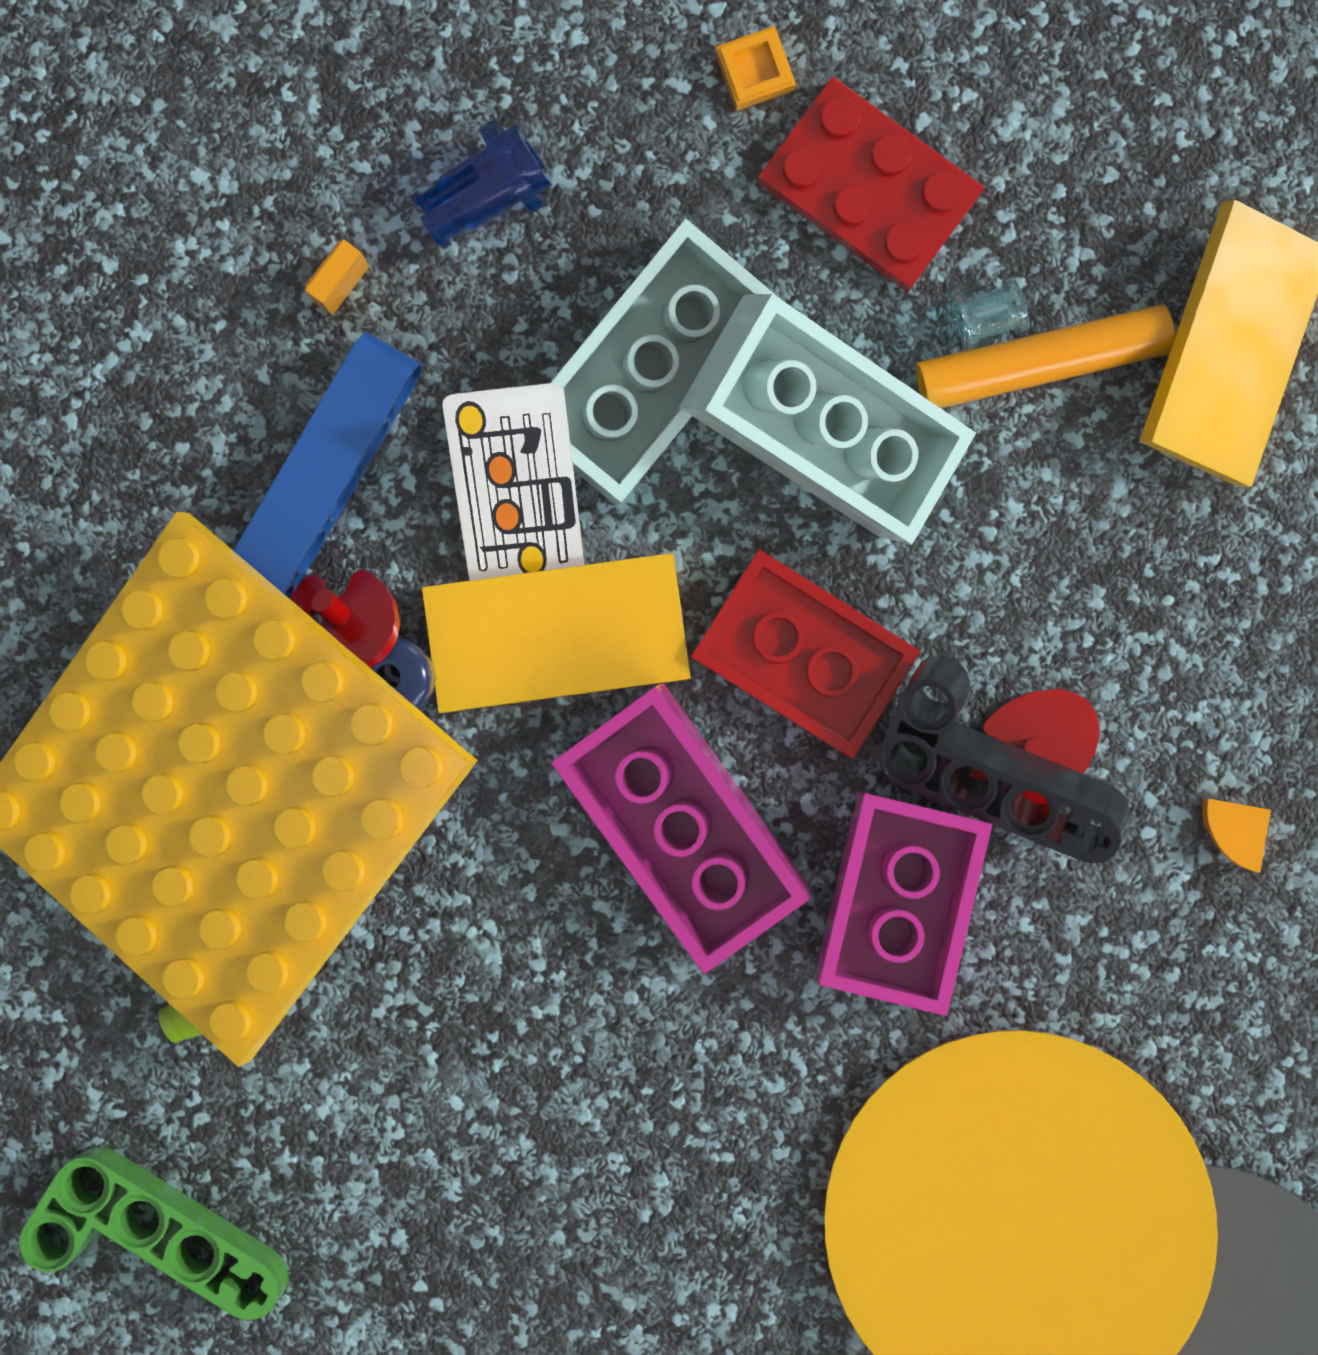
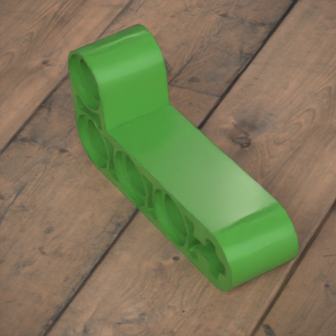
(162, 1247)

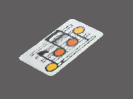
(514, 480)

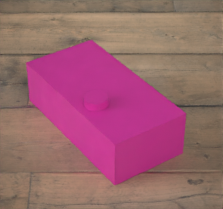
(683, 828)

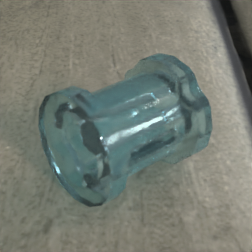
(990, 313)

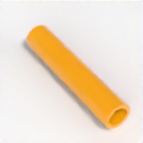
(1046, 357)

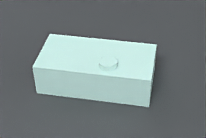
(645, 356)
(827, 418)

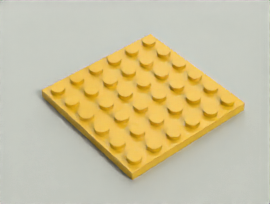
(220, 787)

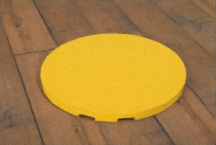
(1020, 1206)

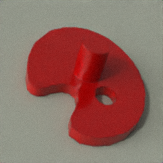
(360, 618)
(1050, 725)

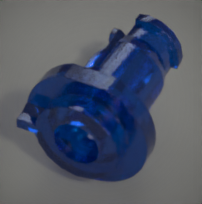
(485, 185)

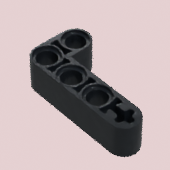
(1007, 771)

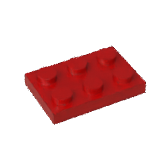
(870, 184)
(805, 654)

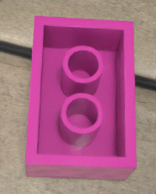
(902, 903)

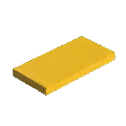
(1235, 345)
(556, 633)

